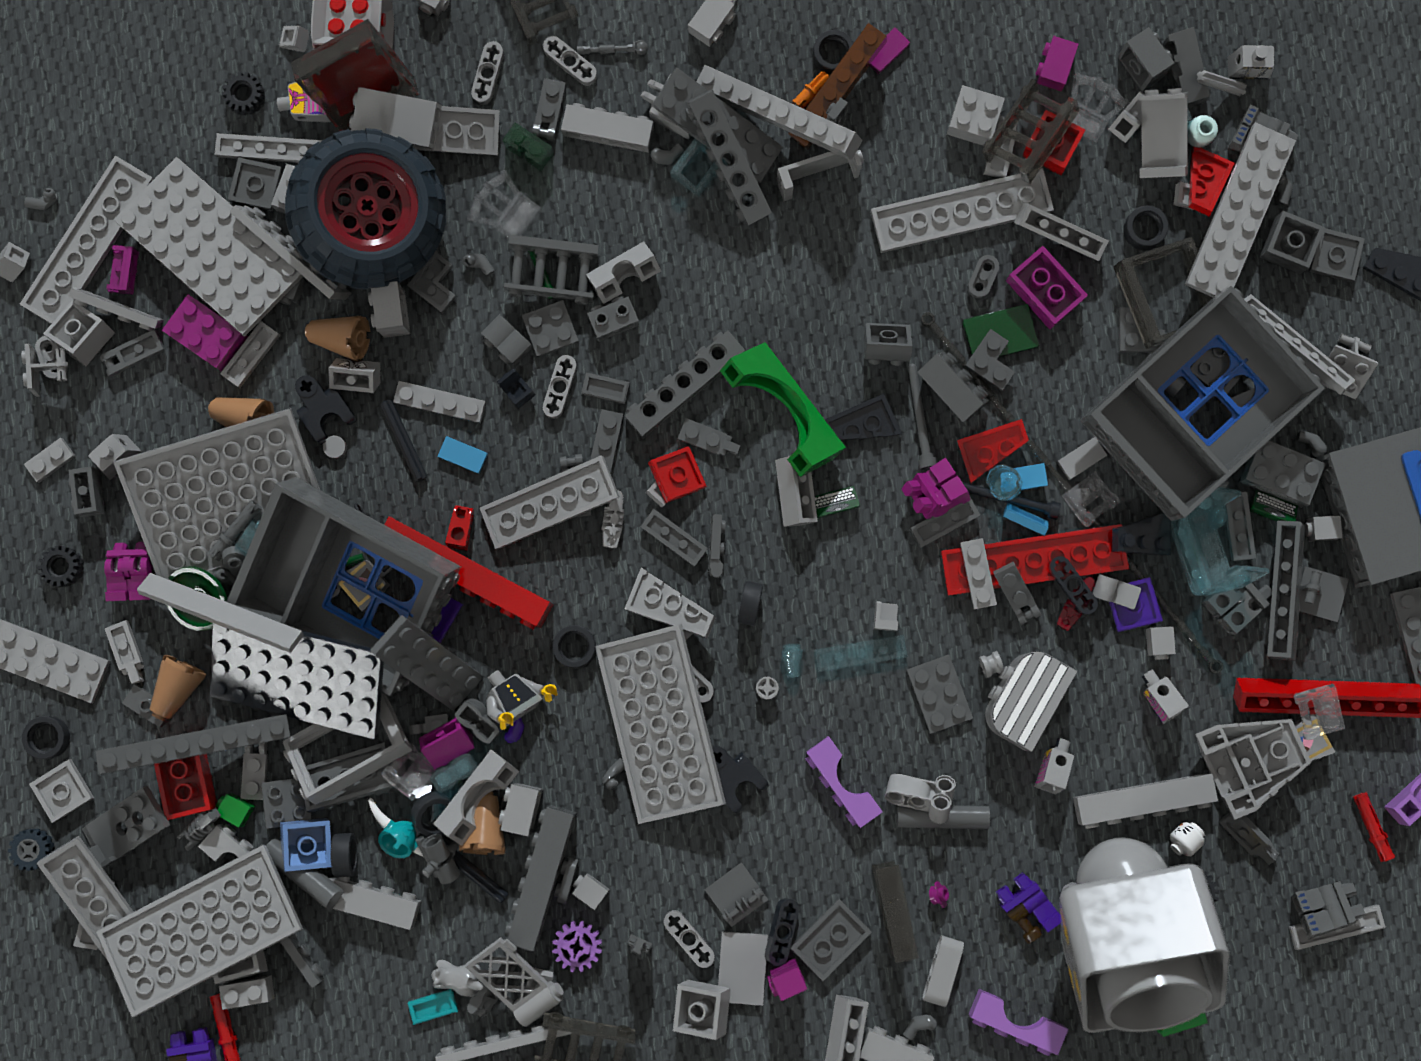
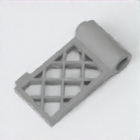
(536, 999)

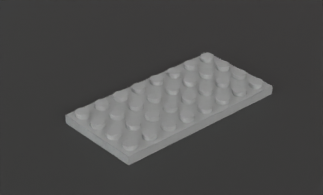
(208, 247)
(660, 724)
(199, 930)

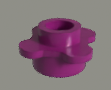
(938, 894)

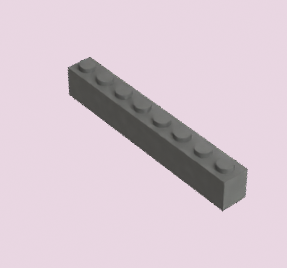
(192, 744)

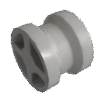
(991, 664)
(769, 689)

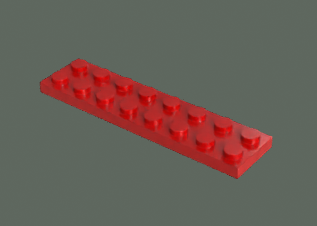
(1085, 549)

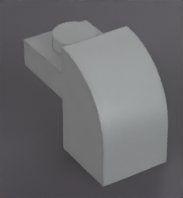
(1128, 120)

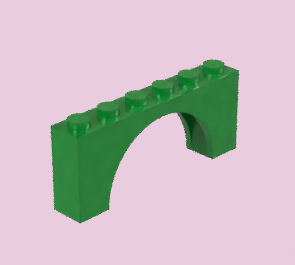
(763, 370)

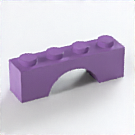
(1407, 804)
(860, 806)
(1044, 1034)

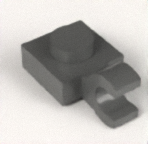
(431, 723)

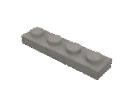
(106, 306)
(439, 402)

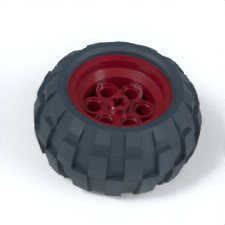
(352, 255)

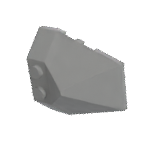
(1252, 761)

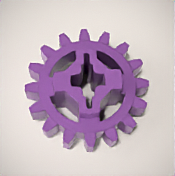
(588, 948)

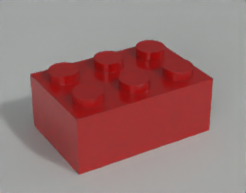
(185, 786)

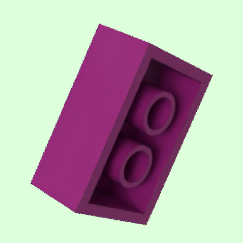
(1046, 287)
(204, 333)

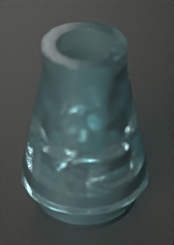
(792, 659)

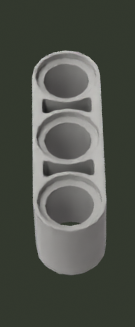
(943, 971)

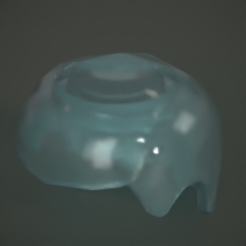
(1004, 482)

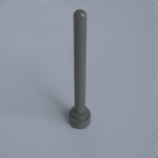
(926, 459)

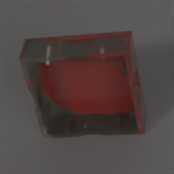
(351, 61)

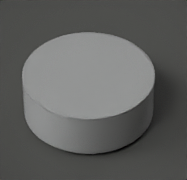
(334, 447)

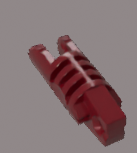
(1069, 613)

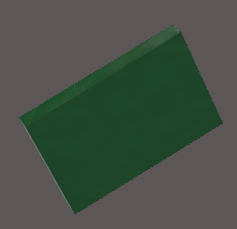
(1011, 323)

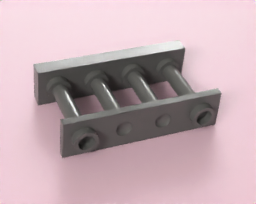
(564, 250)

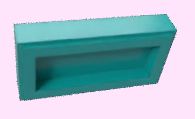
(432, 1006)

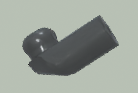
(613, 771)

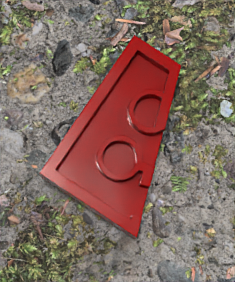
(1207, 179)
(990, 447)

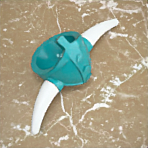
(397, 837)

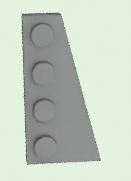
(666, 605)

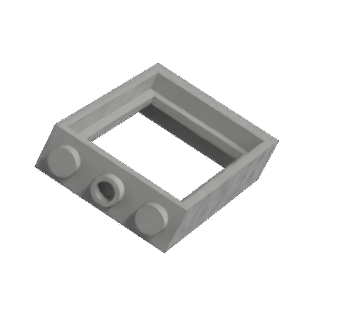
(399, 747)

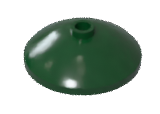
(199, 580)

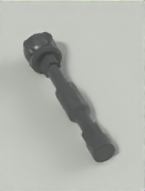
(639, 47)

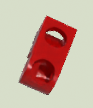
(460, 528)

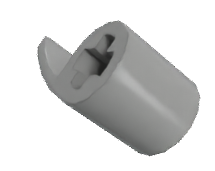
(1116, 591)

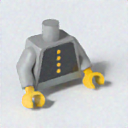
(514, 697)

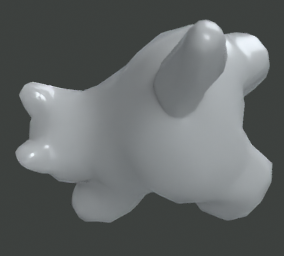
(456, 978)

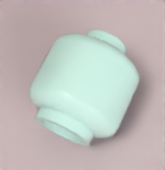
(1202, 131)

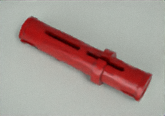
(1371, 821)
(225, 1030)

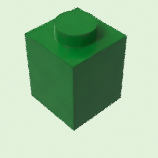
(234, 809)

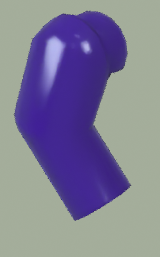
(515, 732)

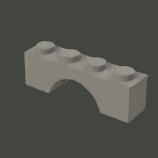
(458, 817)

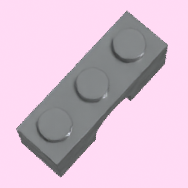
(635, 262)
(223, 840)

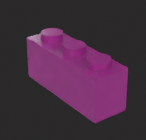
(786, 980)

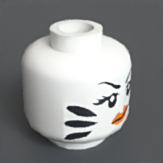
(1187, 839)

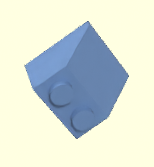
(306, 844)

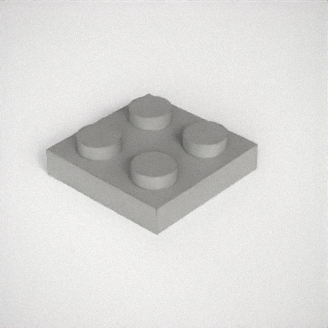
(61, 791)

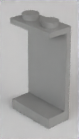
(397, 116)
(1164, 133)
(813, 165)

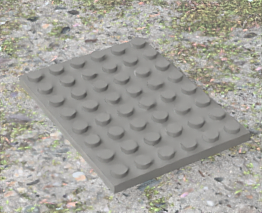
(202, 484)

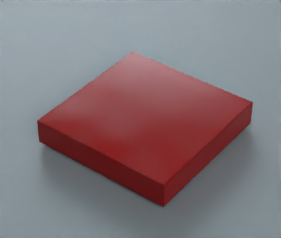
(677, 474)

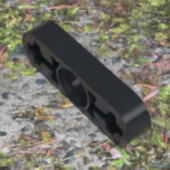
(1082, 585)
(787, 940)

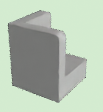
(12, 261)
(885, 616)

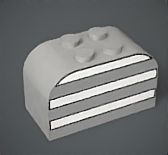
(1027, 698)

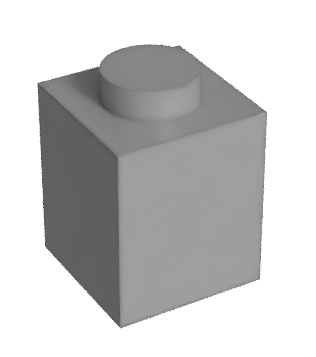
(1323, 528)
(1160, 642)
(589, 890)

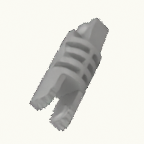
(612, 522)

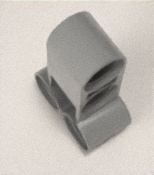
(922, 795)

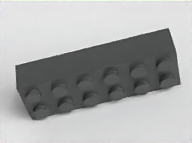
(541, 878)

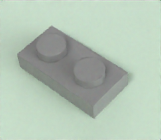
(49, 460)

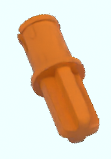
(810, 90)

